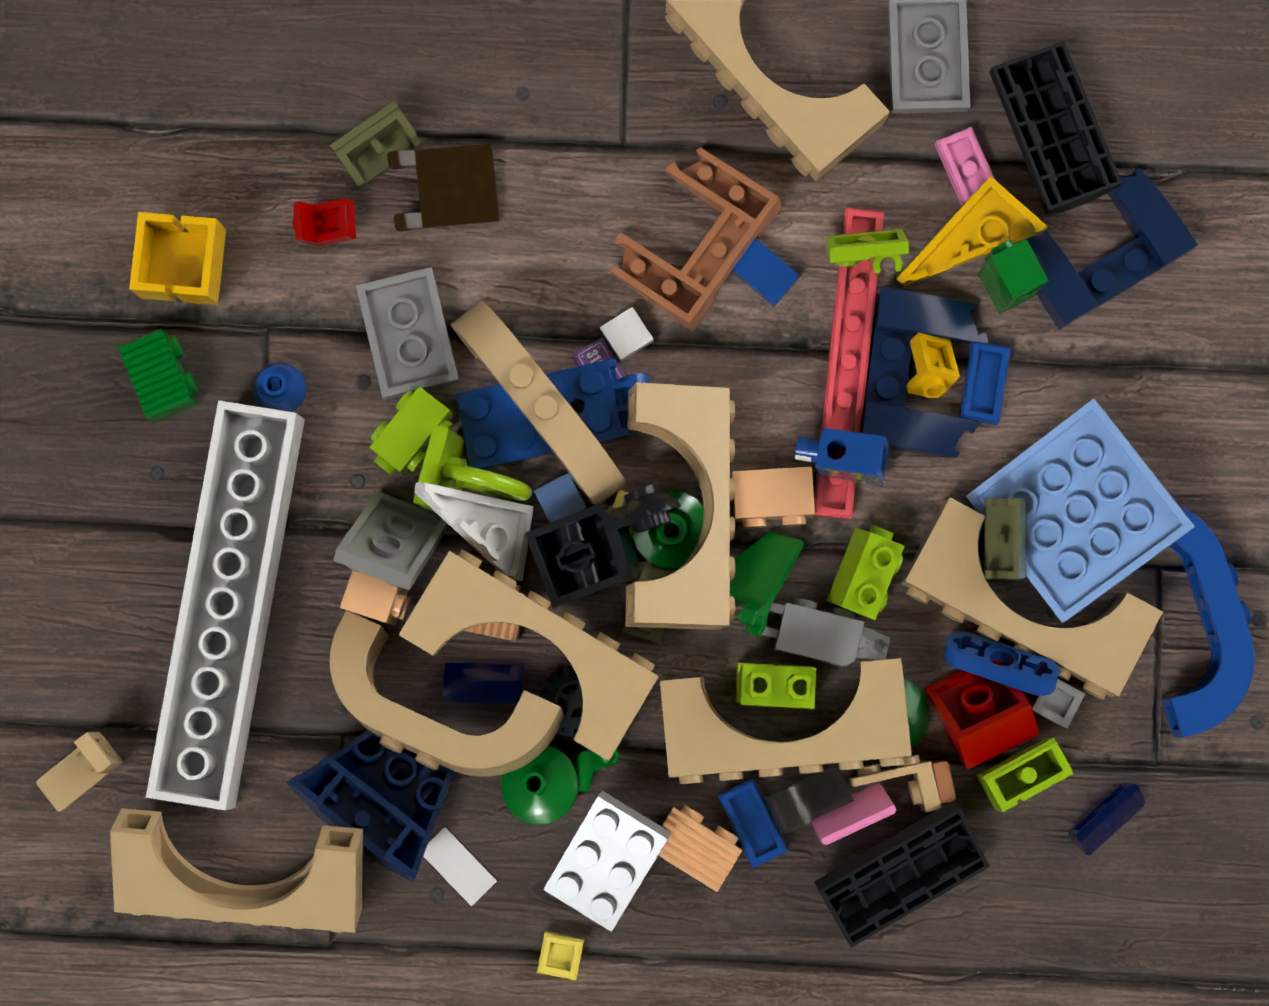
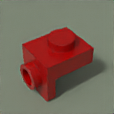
(324, 222)

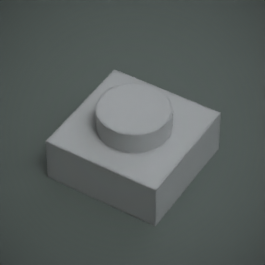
(1060, 705)

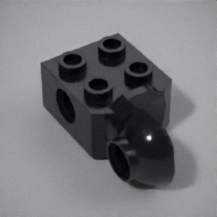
(595, 546)

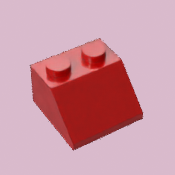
(981, 715)

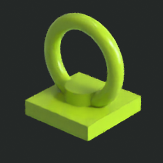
(448, 468)

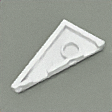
(486, 523)

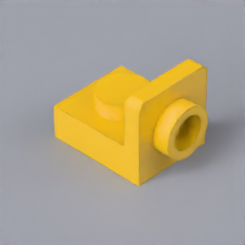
(934, 366)

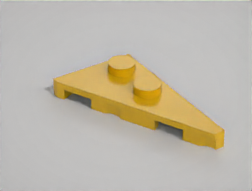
(978, 227)

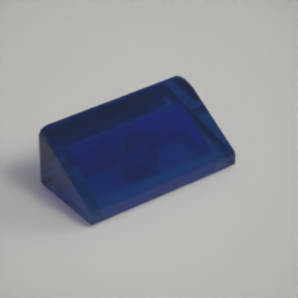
(483, 683)
(1107, 817)

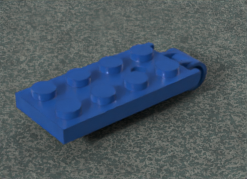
(502, 435)

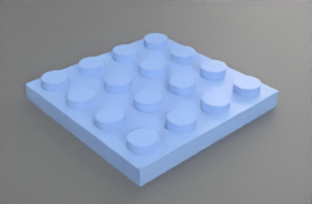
(1088, 509)

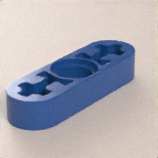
(1036, 675)

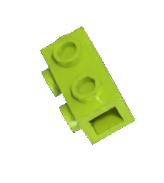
(406, 437)
(866, 572)

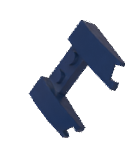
(1158, 242)
(897, 321)

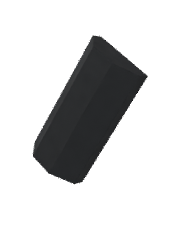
(1055, 128)
(902, 873)

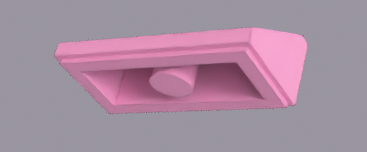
(867, 808)

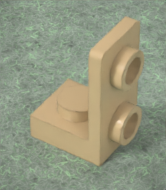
(79, 770)
(922, 789)

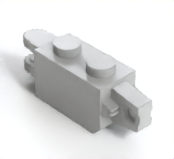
(824, 636)

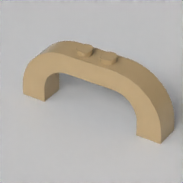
(540, 402)
(493, 754)

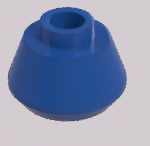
(279, 398)

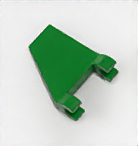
(760, 576)

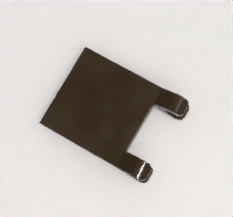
(453, 186)

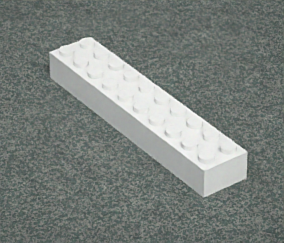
(225, 606)

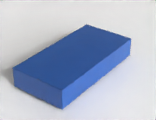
(765, 273)
(984, 382)
(752, 823)

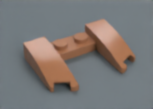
(745, 215)

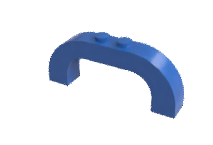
(1226, 629)

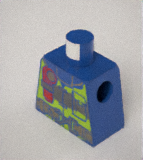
(863, 460)

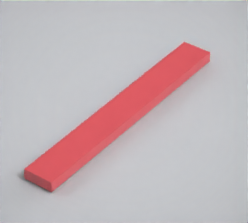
(848, 361)

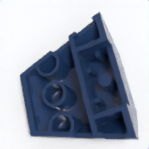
(380, 793)

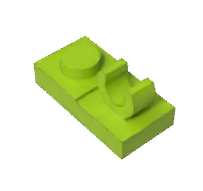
(851, 248)

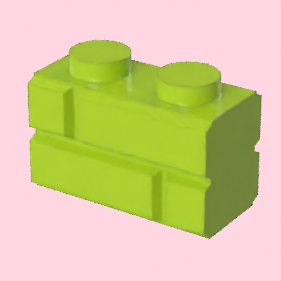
(1024, 774)

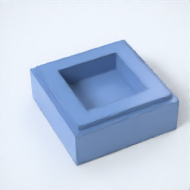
(560, 498)

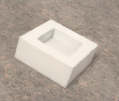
(626, 334)

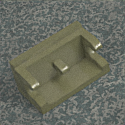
(366, 146)
(1005, 538)

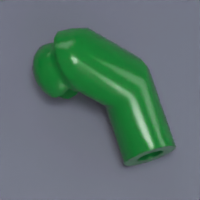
(590, 762)

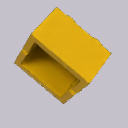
(176, 261)

